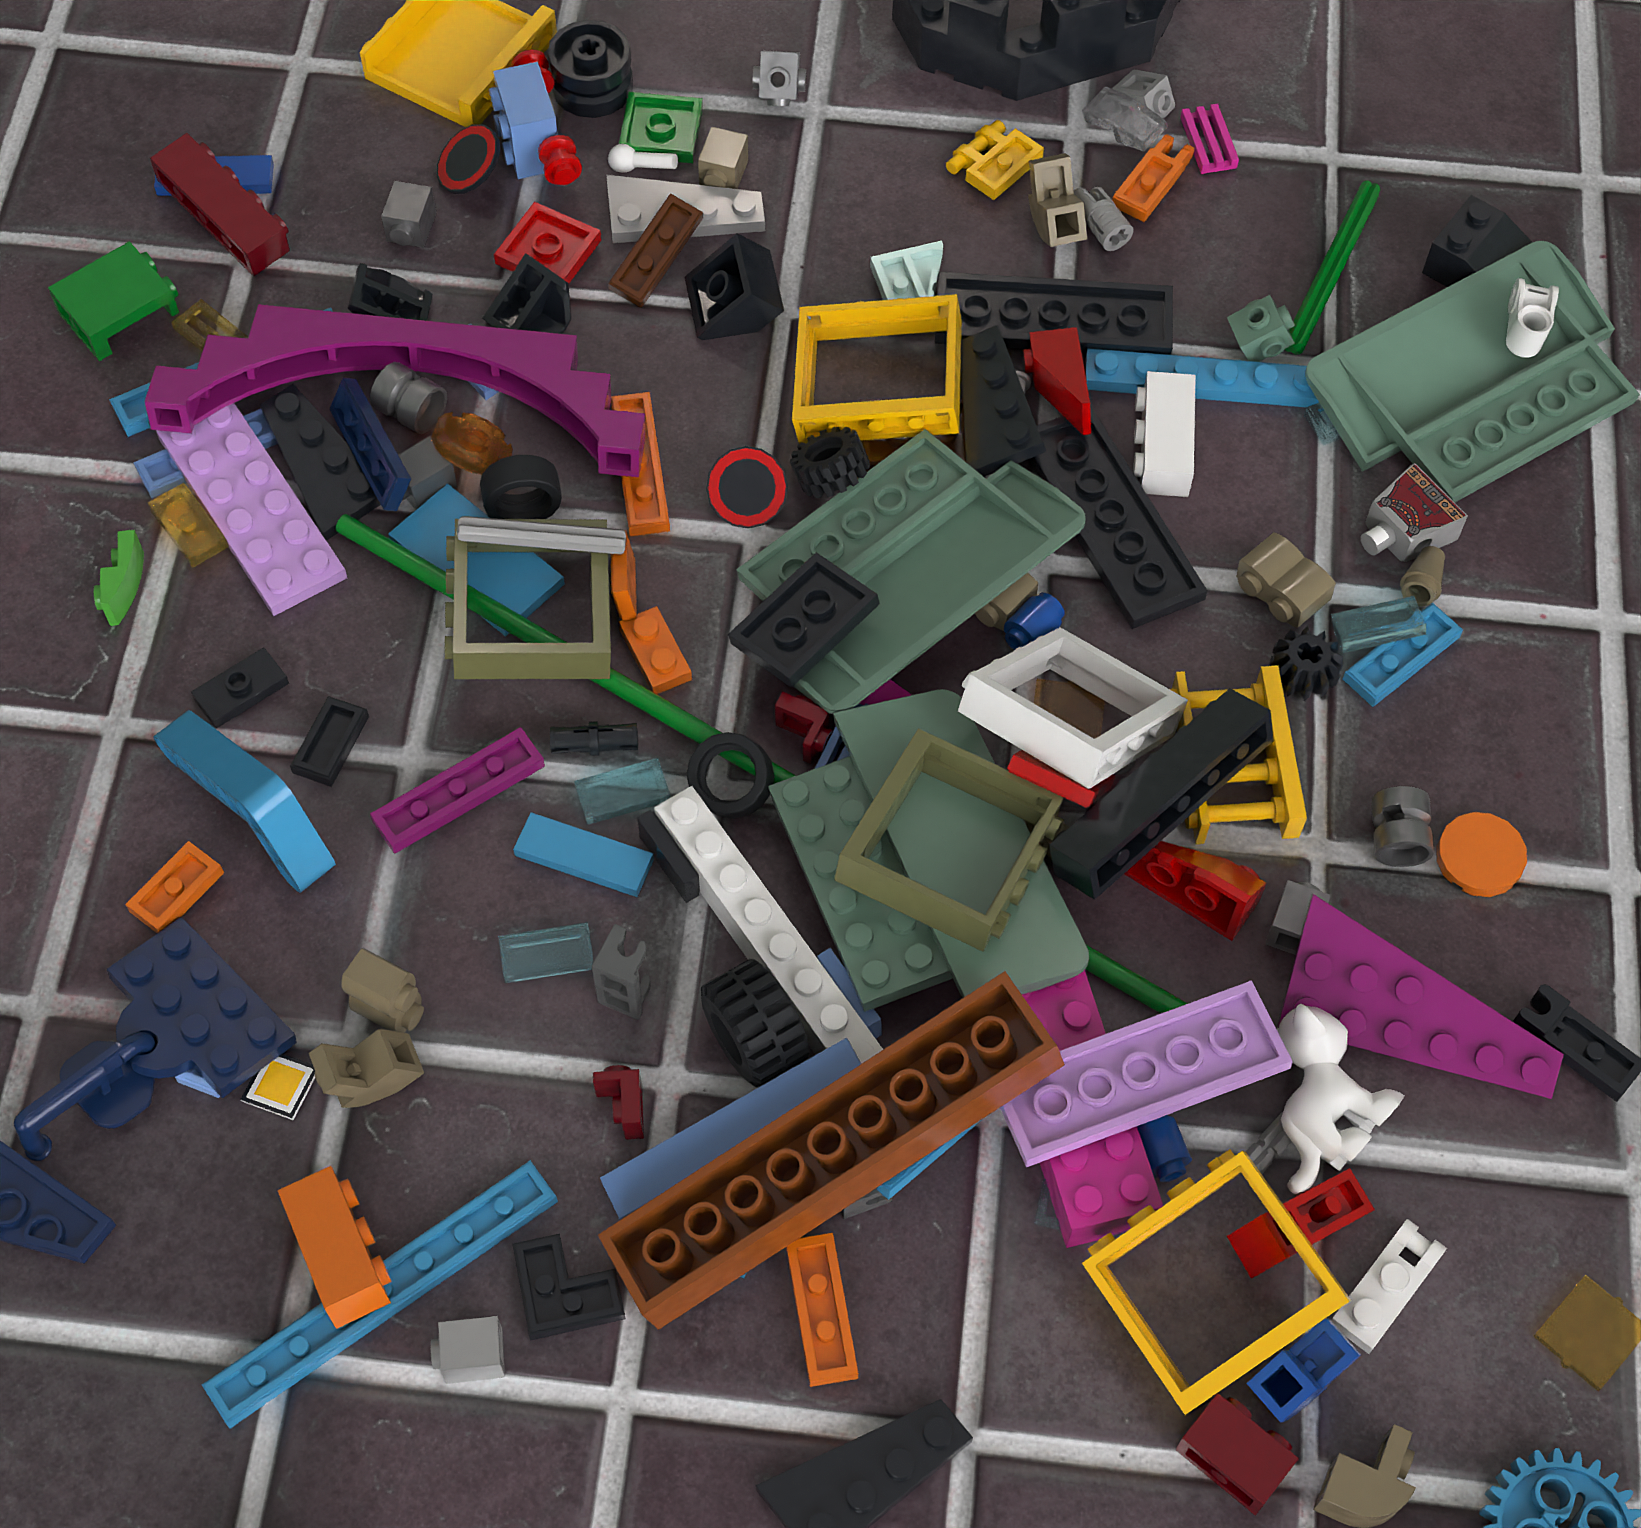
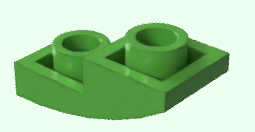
(122, 580)

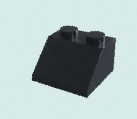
(734, 290)

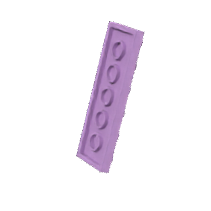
(254, 509)
(1147, 1073)

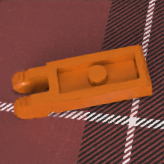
(1152, 179)

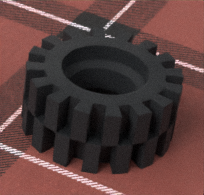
(830, 462)

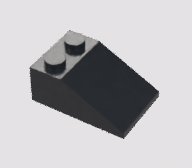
(1471, 242)

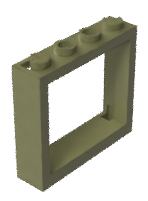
(526, 659)
(980, 779)

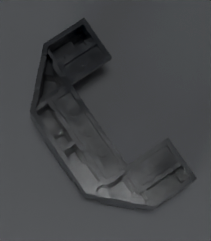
(1067, 47)

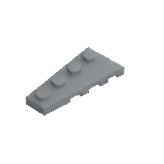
(725, 210)

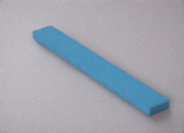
(413, 1272)

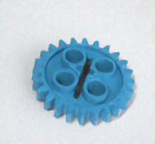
(1521, 1505)

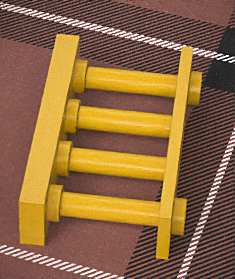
(1278, 769)

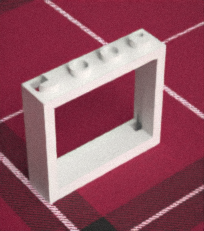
(1051, 740)

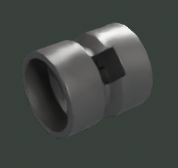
(408, 397)
(1402, 826)

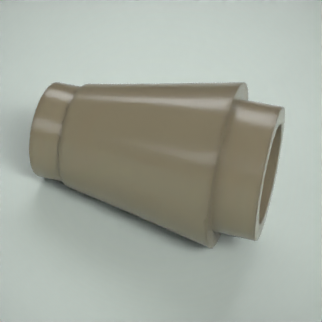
(1424, 576)

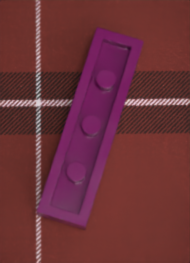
(457, 790)

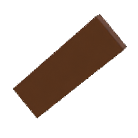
(655, 250)

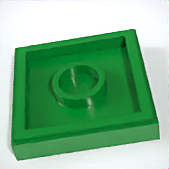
(662, 124)

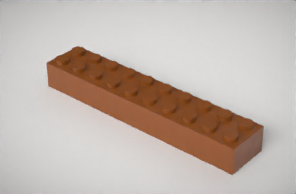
(830, 1150)

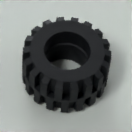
(754, 1022)

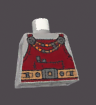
(1412, 516)

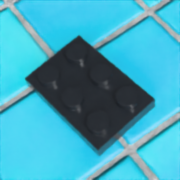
(803, 619)

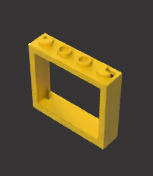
(869, 319)
(1149, 1221)

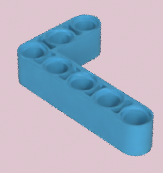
(251, 793)

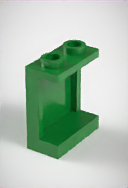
(112, 296)

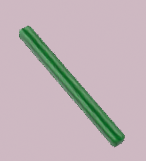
(1332, 265)

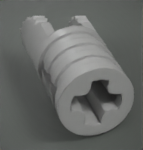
(1104, 218)

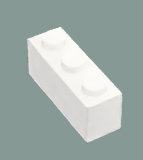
(1165, 433)

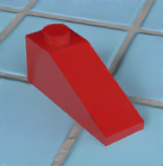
(1060, 374)
(1315, 1211)

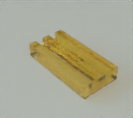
(179, 324)

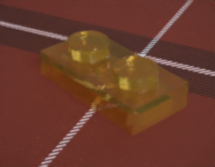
(188, 525)

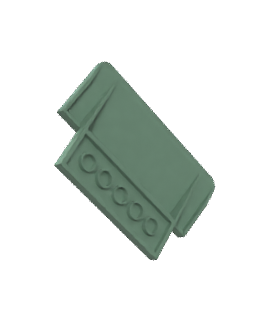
(1453, 390)
(929, 544)
(934, 839)

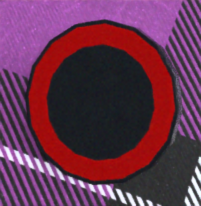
(468, 159)
(747, 487)

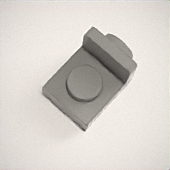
(1148, 89)

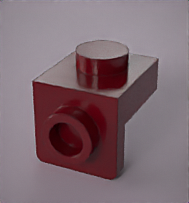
(805, 719)

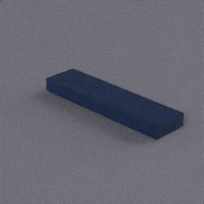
(370, 444)

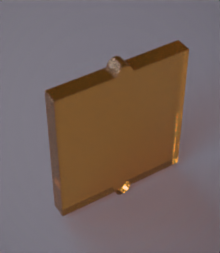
(1071, 705)

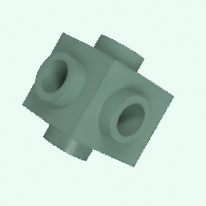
(1262, 329)

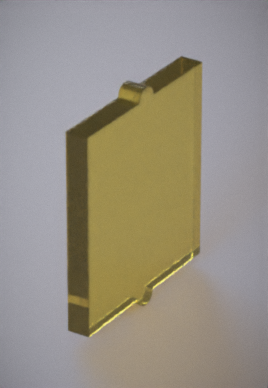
(1591, 1332)

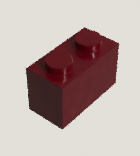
(1237, 1452)

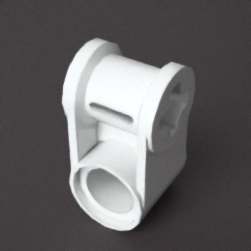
(1530, 317)

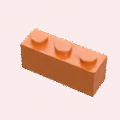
(336, 1246)

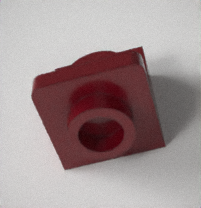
(627, 1100)

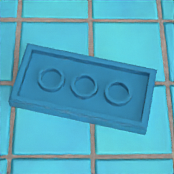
(511, 578)

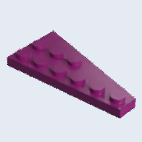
(1409, 1009)

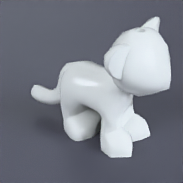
(1317, 1046)

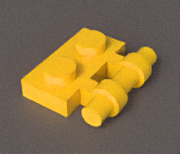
(1001, 165)

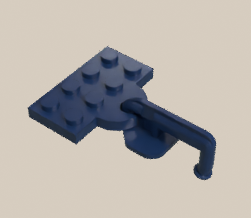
(186, 1005)

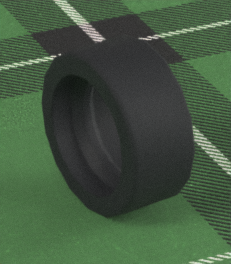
(521, 472)
(724, 742)

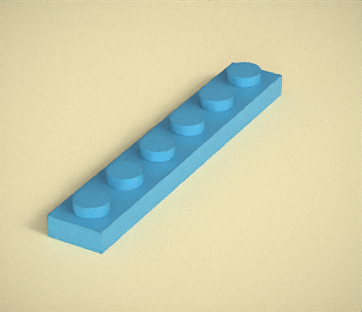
(1214, 377)

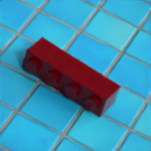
(221, 203)

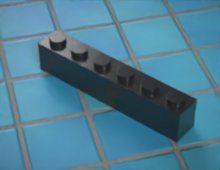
(1161, 793)

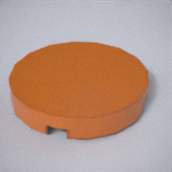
(1481, 854)

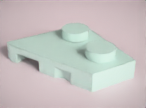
(908, 271)

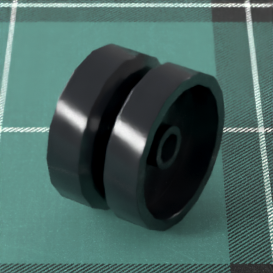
(590, 68)

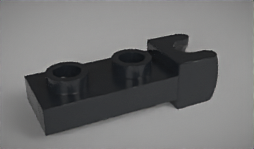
(1584, 1044)

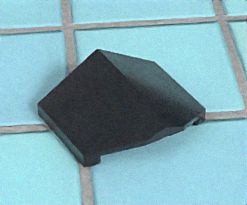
(387, 295)
(532, 300)

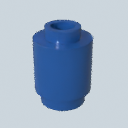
(1033, 619)
(1165, 1148)

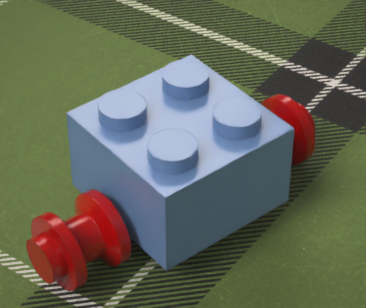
(530, 123)

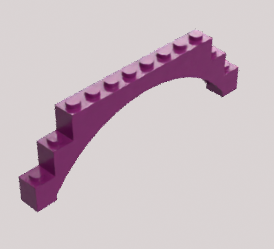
(306, 343)

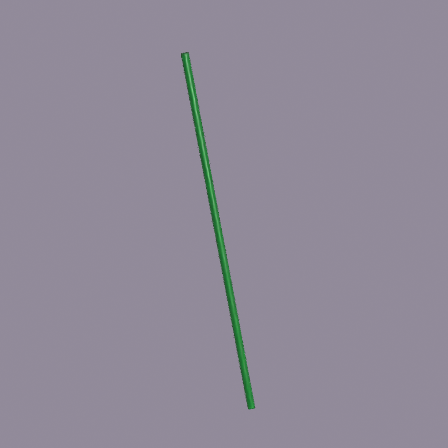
(673, 716)

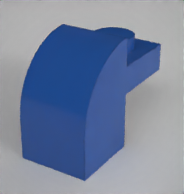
(1304, 1370)

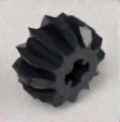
(1307, 663)

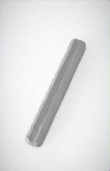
(541, 535)

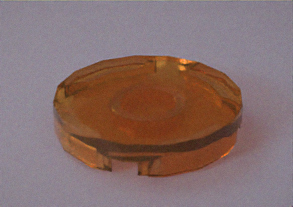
(469, 441)

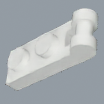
(1387, 1287)

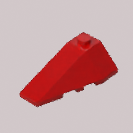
(1201, 885)

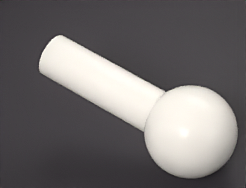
(624, 159)

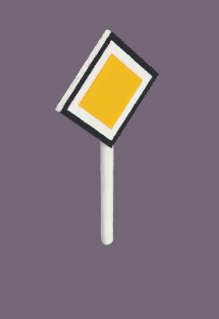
(280, 1086)

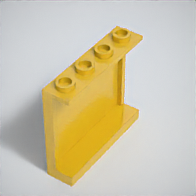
(448, 49)

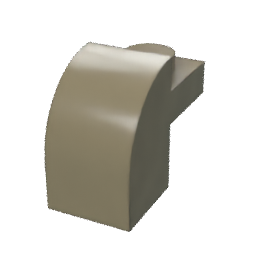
(1053, 205)
(368, 1071)
(1367, 1494)

